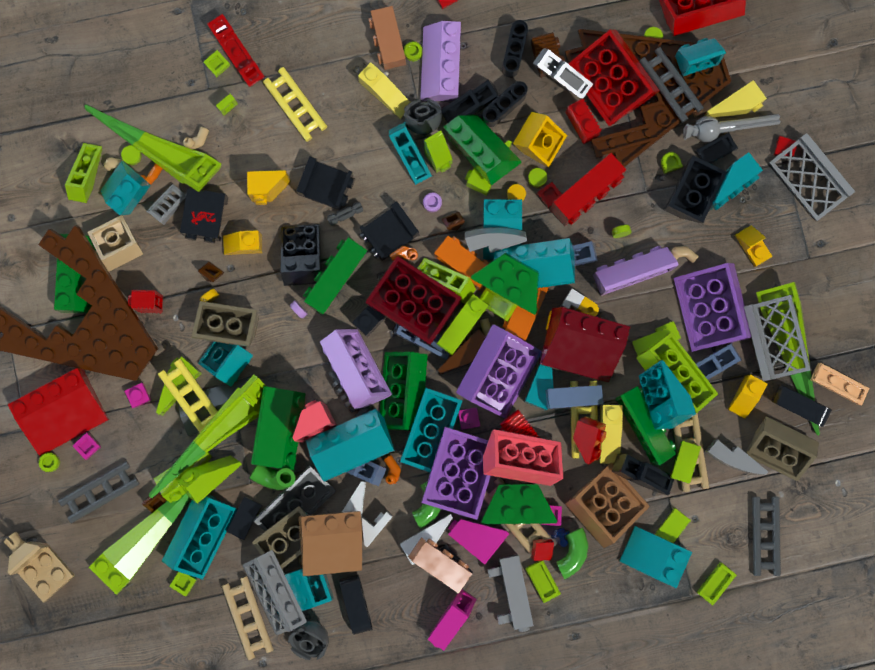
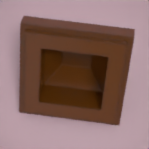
(453, 221)
(210, 272)
(154, 503)

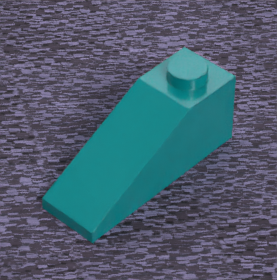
(409, 153)
(542, 381)

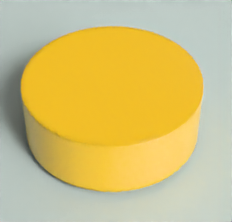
(516, 192)
(209, 296)

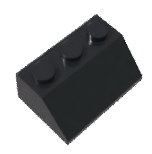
(695, 190)

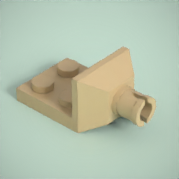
(37, 566)

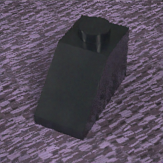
(368, 321)

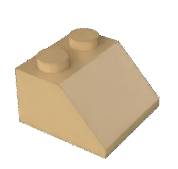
(115, 243)

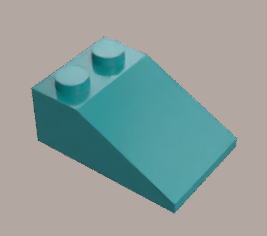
(501, 214)
(655, 556)

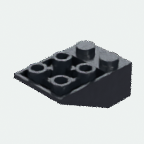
(300, 254)

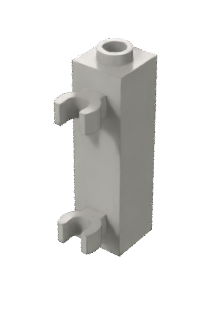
(516, 593)

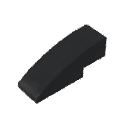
(471, 101)
(642, 474)

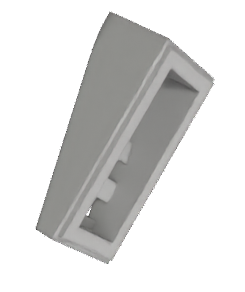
(172, 208)

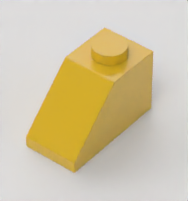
(242, 243)
(747, 396)

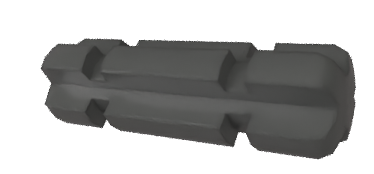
(345, 213)

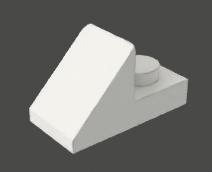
(371, 531)

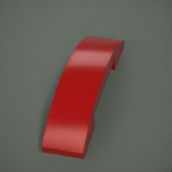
(235, 50)

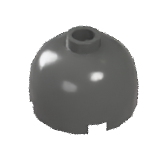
(423, 116)
(309, 640)

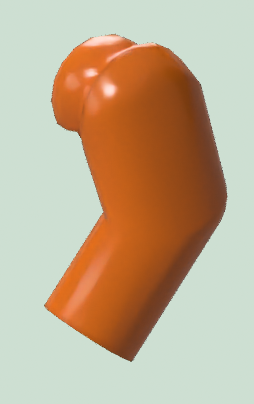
(153, 174)
(404, 252)
(394, 470)

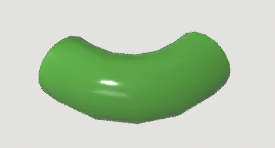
(273, 478)
(425, 514)
(576, 554)

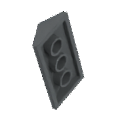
(216, 395)
(307, 492)

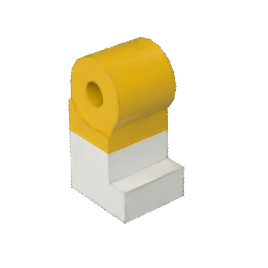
(580, 303)

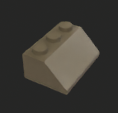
(225, 324)
(782, 449)
(282, 538)

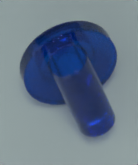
(559, 533)

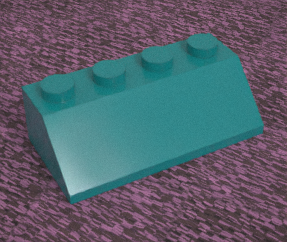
(551, 259)
(433, 414)
(350, 445)
(199, 536)

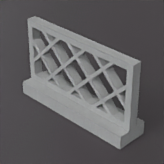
(826, 168)
(760, 342)
(281, 594)

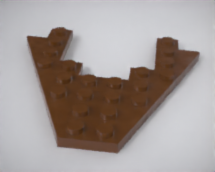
(657, 116)
(110, 335)

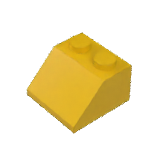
(540, 138)
(266, 185)

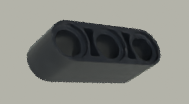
(515, 40)
(509, 96)
(802, 405)
(355, 604)

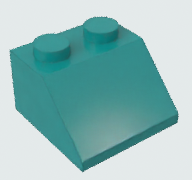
(699, 56)
(124, 189)
(225, 361)

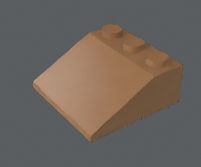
(607, 506)
(331, 543)

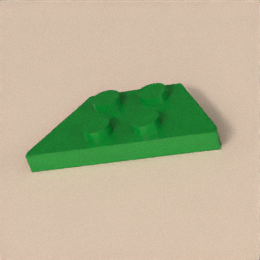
(511, 280)
(518, 506)

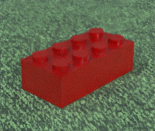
(589, 188)

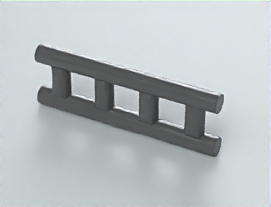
(669, 96)
(101, 480)
(758, 545)

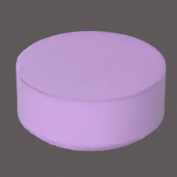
(432, 202)
(298, 309)

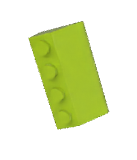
(682, 367)

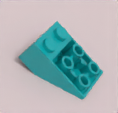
(741, 173)
(665, 397)
(309, 590)

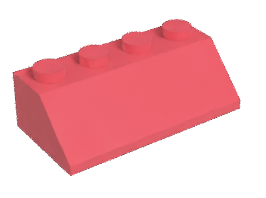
(313, 421)
(523, 458)

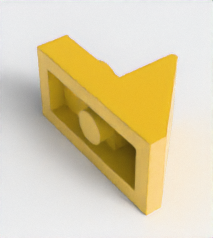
(753, 245)

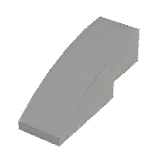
(562, 73)
(494, 237)
(734, 458)

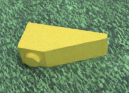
(383, 89)
(741, 102)
(612, 417)

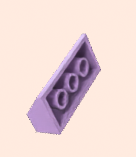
(440, 61)
(633, 271)
(355, 367)

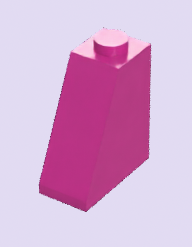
(477, 538)
(452, 620)

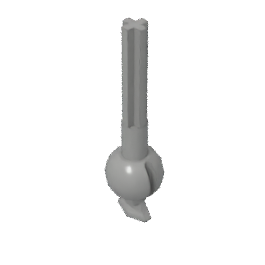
(708, 128)

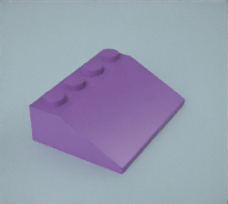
(712, 307)
(499, 371)
(458, 475)

